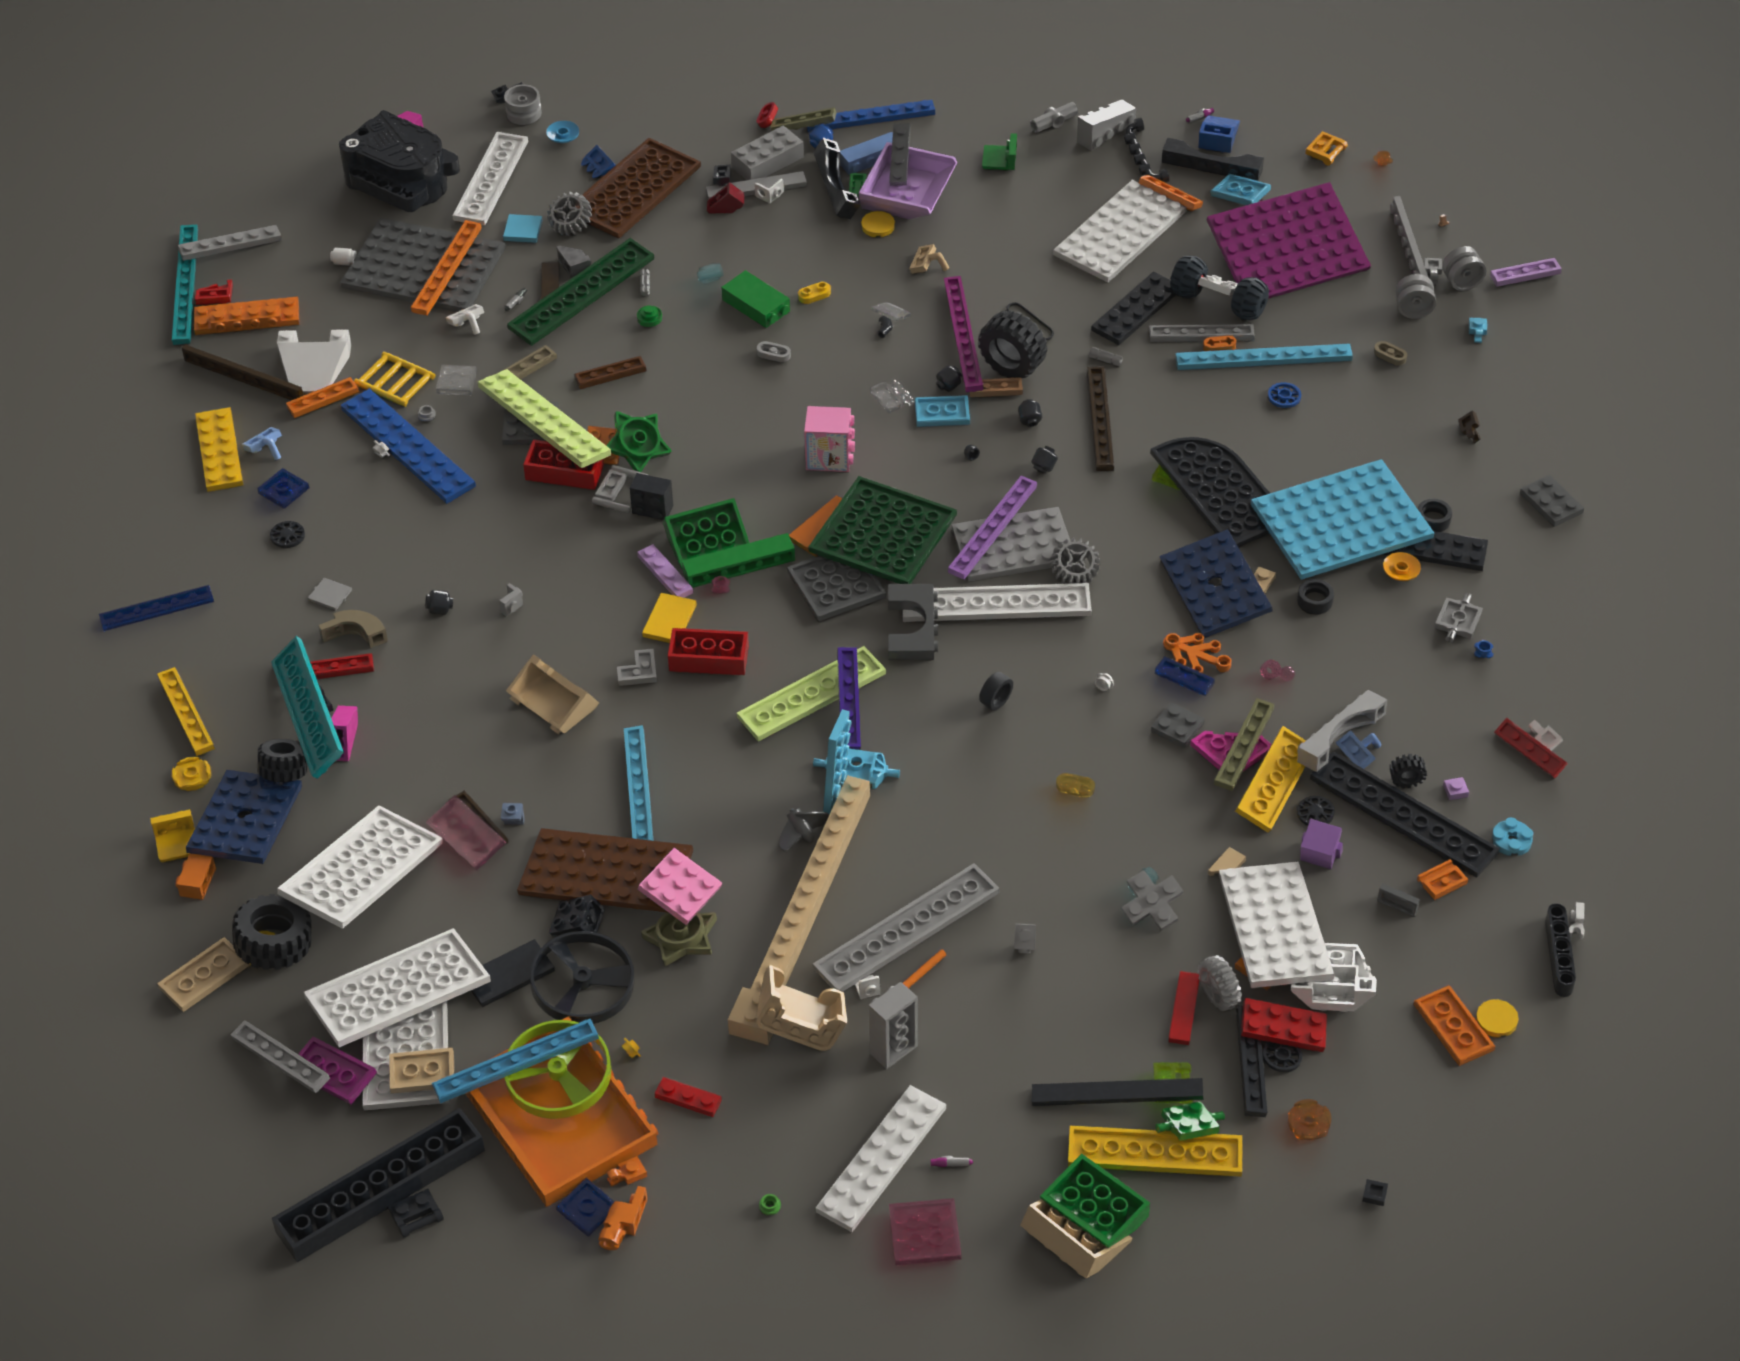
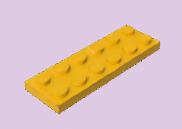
(219, 449)
(1272, 781)

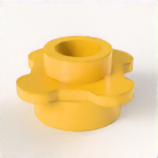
(631, 1048)

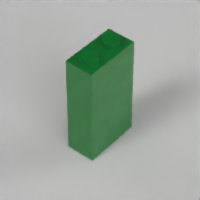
(755, 299)

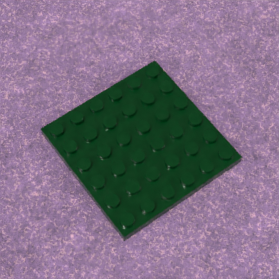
(883, 531)

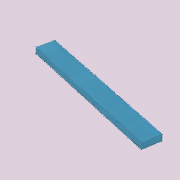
(515, 1060)

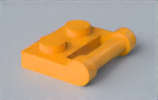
(1322, 144)

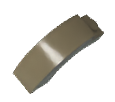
(356, 623)

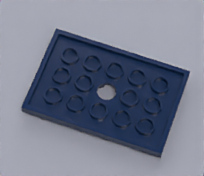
(1209, 606)
(246, 839)

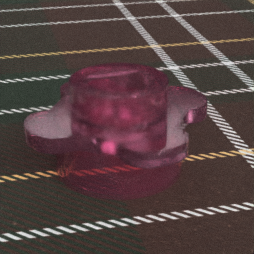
(720, 585)

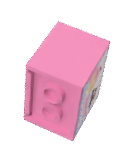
(829, 439)

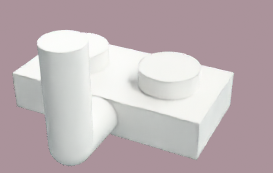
(470, 313)

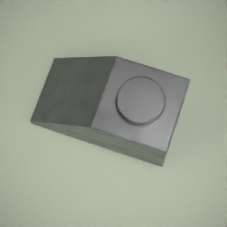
(572, 260)

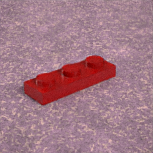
(688, 1097)

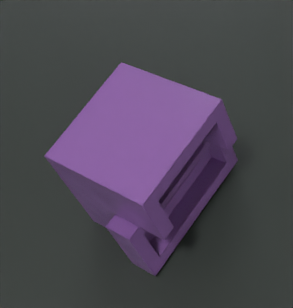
(1321, 844)

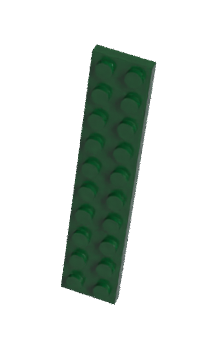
(580, 291)

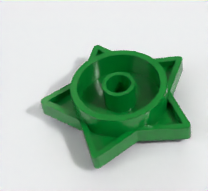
(637, 440)

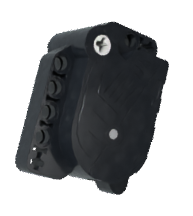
(397, 162)

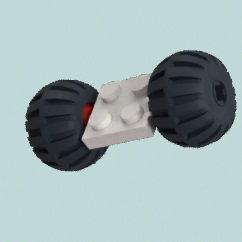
(1248, 296)

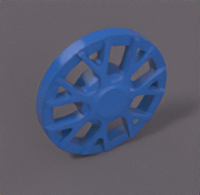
(1284, 395)

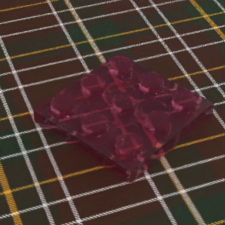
(925, 1231)

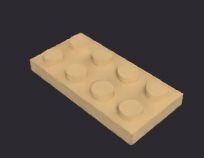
(202, 975)

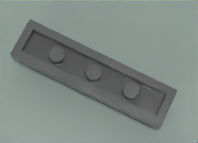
(900, 154)

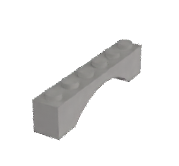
(1363, 711)

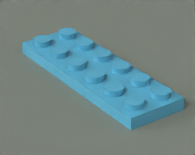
(837, 760)

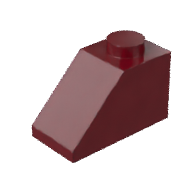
(726, 200)

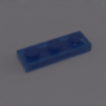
(1184, 676)

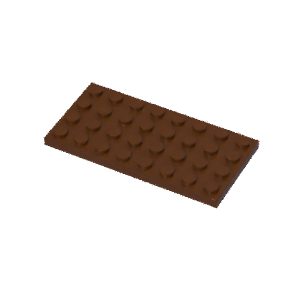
(637, 186)
(603, 866)

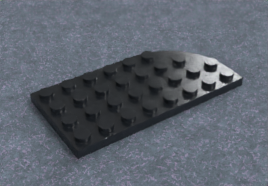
(1215, 484)

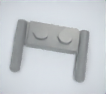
(611, 487)

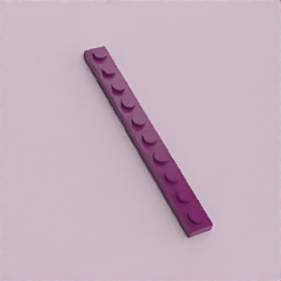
(963, 334)

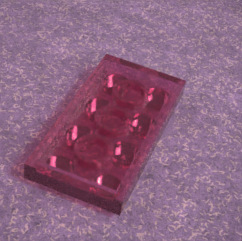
(466, 832)

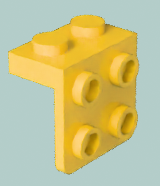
(172, 834)

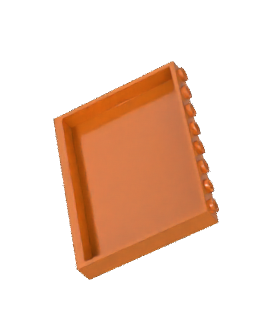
(565, 1151)

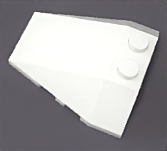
(1351, 985)

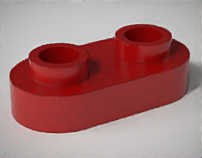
(767, 115)

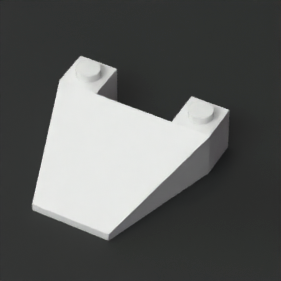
(313, 363)

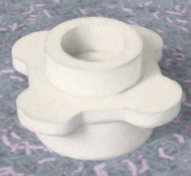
(381, 449)

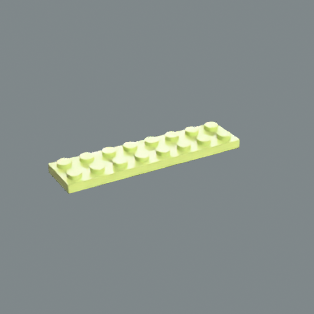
(804, 697)

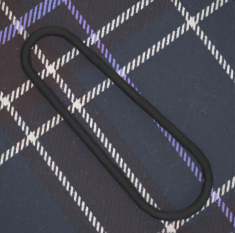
(1015, 303)

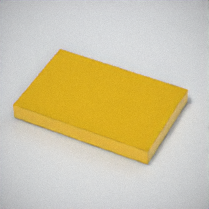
(668, 613)

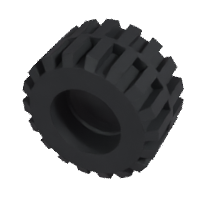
(281, 760)

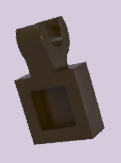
(1468, 426)

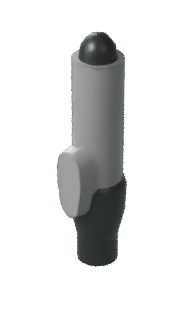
(517, 299)

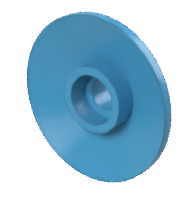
(562, 131)

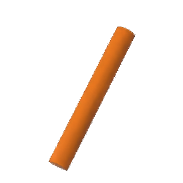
(924, 968)

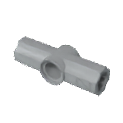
(1053, 117)

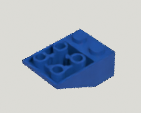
(1218, 134)

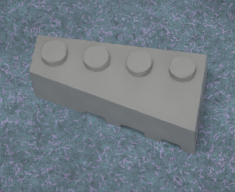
(1104, 123)

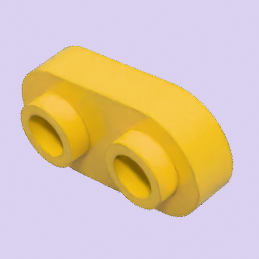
(814, 292)

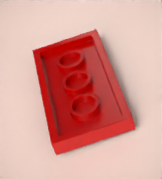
(1284, 1025)

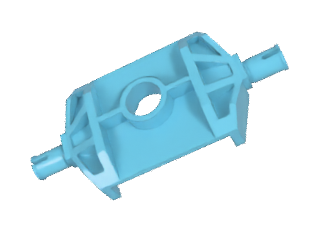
(872, 766)

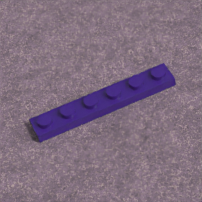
(849, 691)

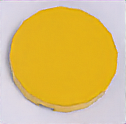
(878, 224)
(191, 773)
(1497, 1018)

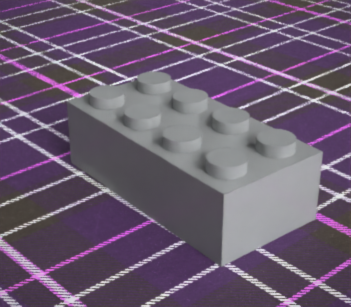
(767, 154)
(893, 1025)

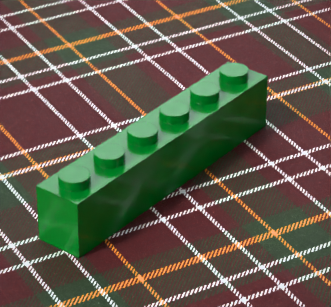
(739, 560)

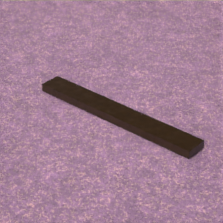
(241, 373)
(1100, 419)

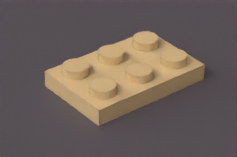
(419, 1069)

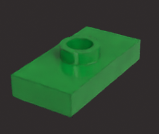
(856, 182)

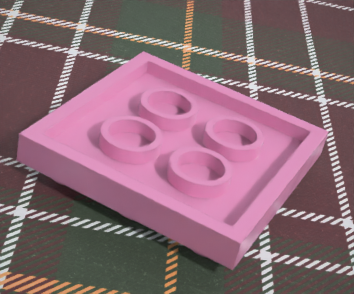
(679, 886)

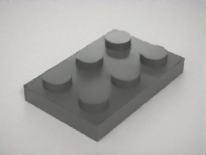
(1552, 500)

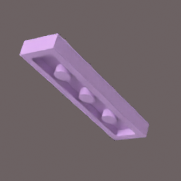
(1525, 272)
(665, 571)

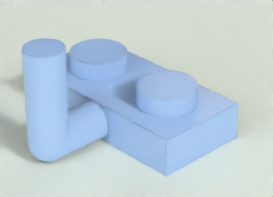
(268, 438)

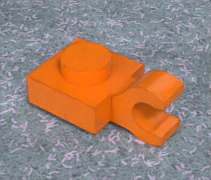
(629, 1170)

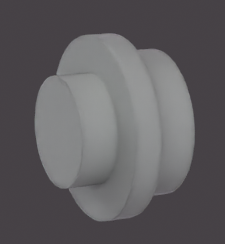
(426, 413)

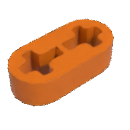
(1219, 343)

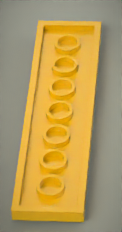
(1156, 1151)

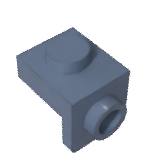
(512, 813)

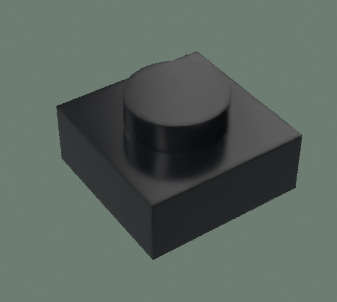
(1375, 1192)

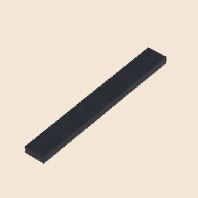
(1117, 1092)

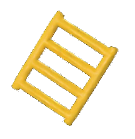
(362, 381)

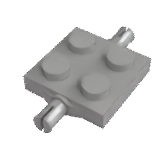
(1458, 617)

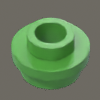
(769, 1199)

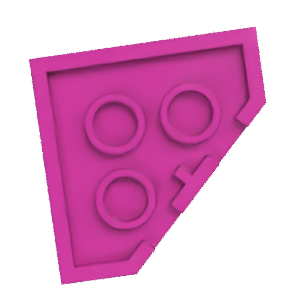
(1217, 746)

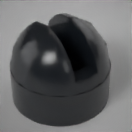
(971, 452)

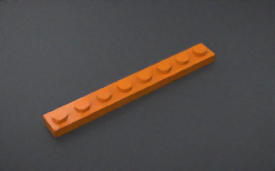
(446, 268)

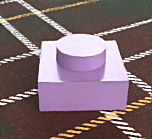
(1456, 788)

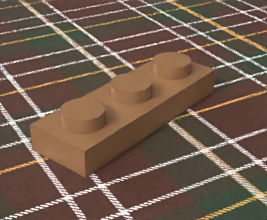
(999, 387)

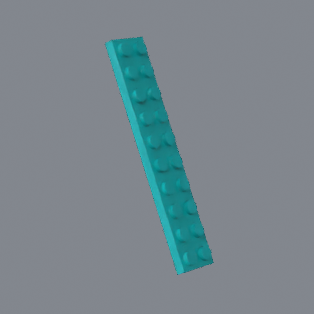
(307, 707)

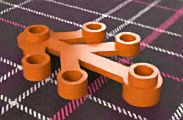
(1176, 644)

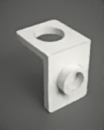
(770, 193)
(868, 987)

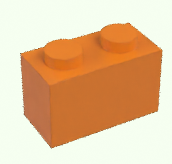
(195, 876)

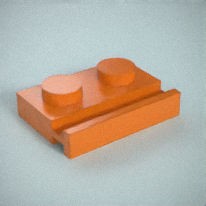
(1442, 879)

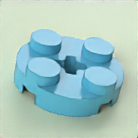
(1515, 828)

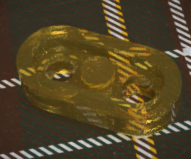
(1077, 785)

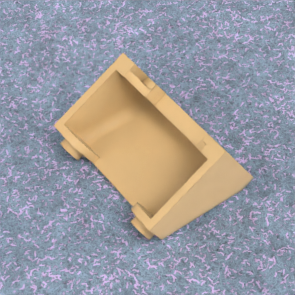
(551, 695)
(799, 1015)

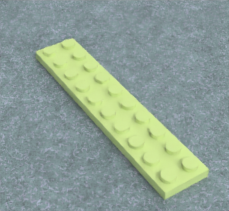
(544, 418)

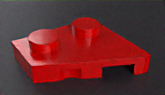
(214, 294)

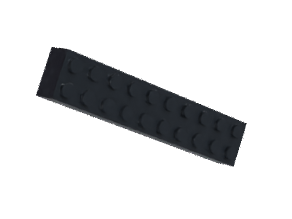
(378, 1184)

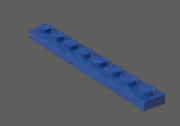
(881, 114)

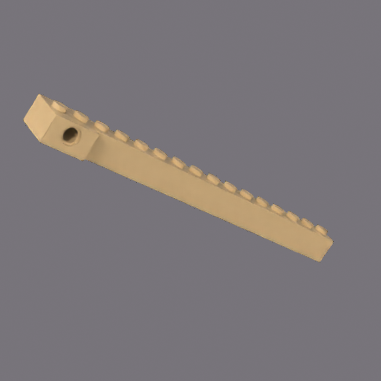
(804, 904)

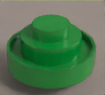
(649, 316)

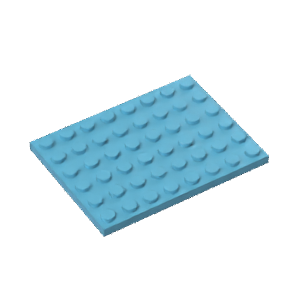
(1341, 519)

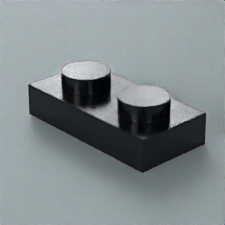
(722, 174)

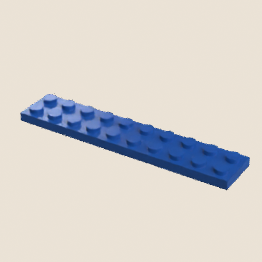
(408, 446)

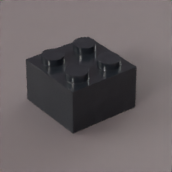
(651, 496)

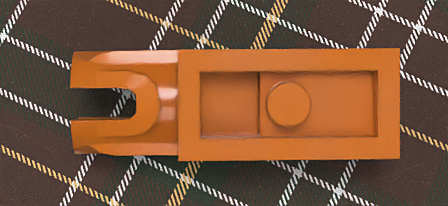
(622, 1219)

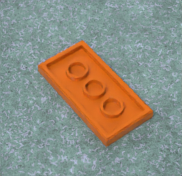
(809, 529)
(1454, 1025)

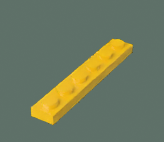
(185, 711)

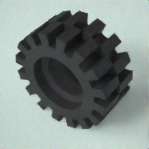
(1408, 770)

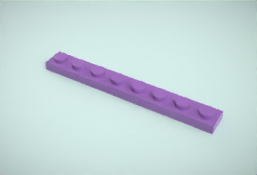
(992, 527)

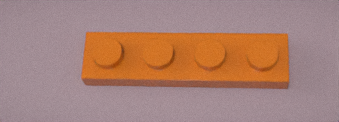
(1171, 192)
(322, 397)

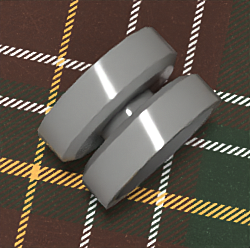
(522, 104)
(1464, 268)
(1415, 296)

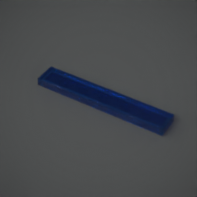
(156, 607)

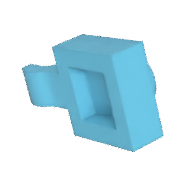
(1478, 327)

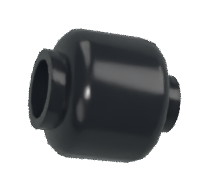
(948, 378)
(1030, 412)
(1044, 459)
(438, 602)

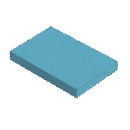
(1240, 190)
(942, 411)

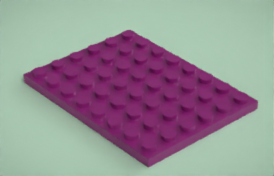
(1290, 240)

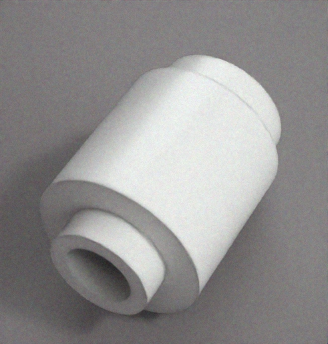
(342, 256)

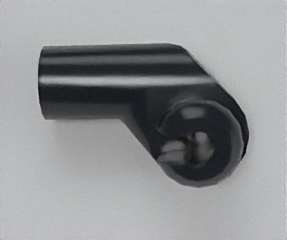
(887, 326)

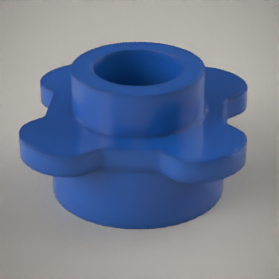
(1483, 649)

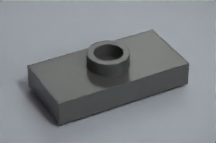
(1398, 900)

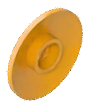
(1401, 566)

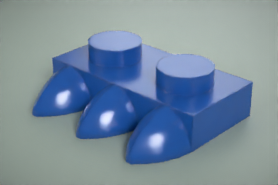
(597, 162)

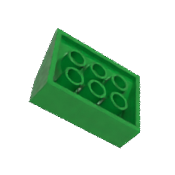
(705, 530)
(1097, 1201)

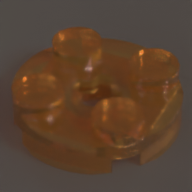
(1307, 1130)

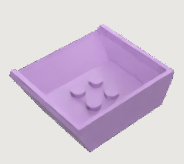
(925, 182)

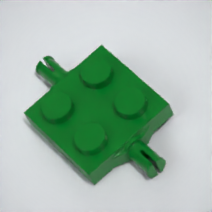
(1190, 1121)

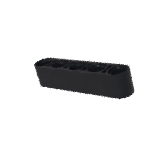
(1560, 950)

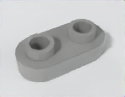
(773, 351)

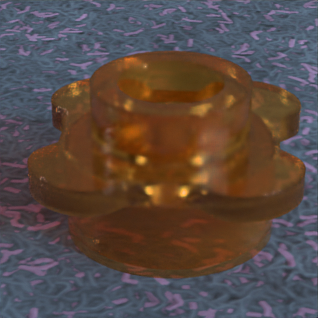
(1383, 158)

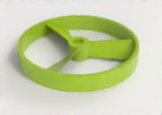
(557, 1067)

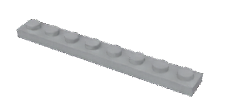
(1407, 237)

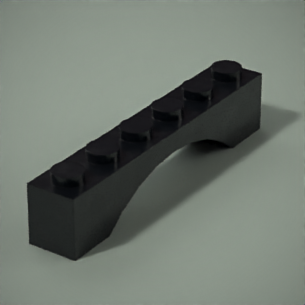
(1181, 154)
(828, 160)

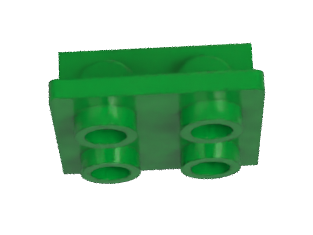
(1001, 156)

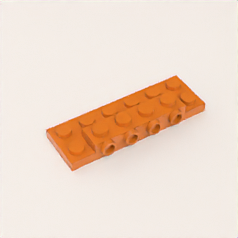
(246, 315)

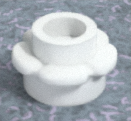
(1104, 682)

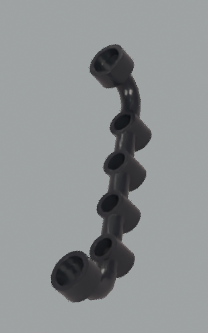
(1140, 158)

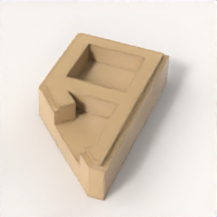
(1229, 859)

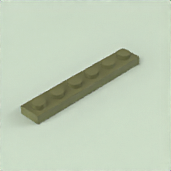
(1244, 744)

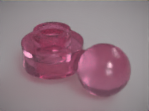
(1286, 673)

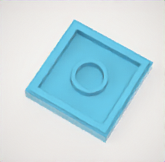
(522, 228)

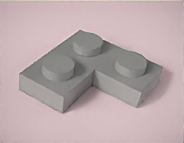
(642, 672)

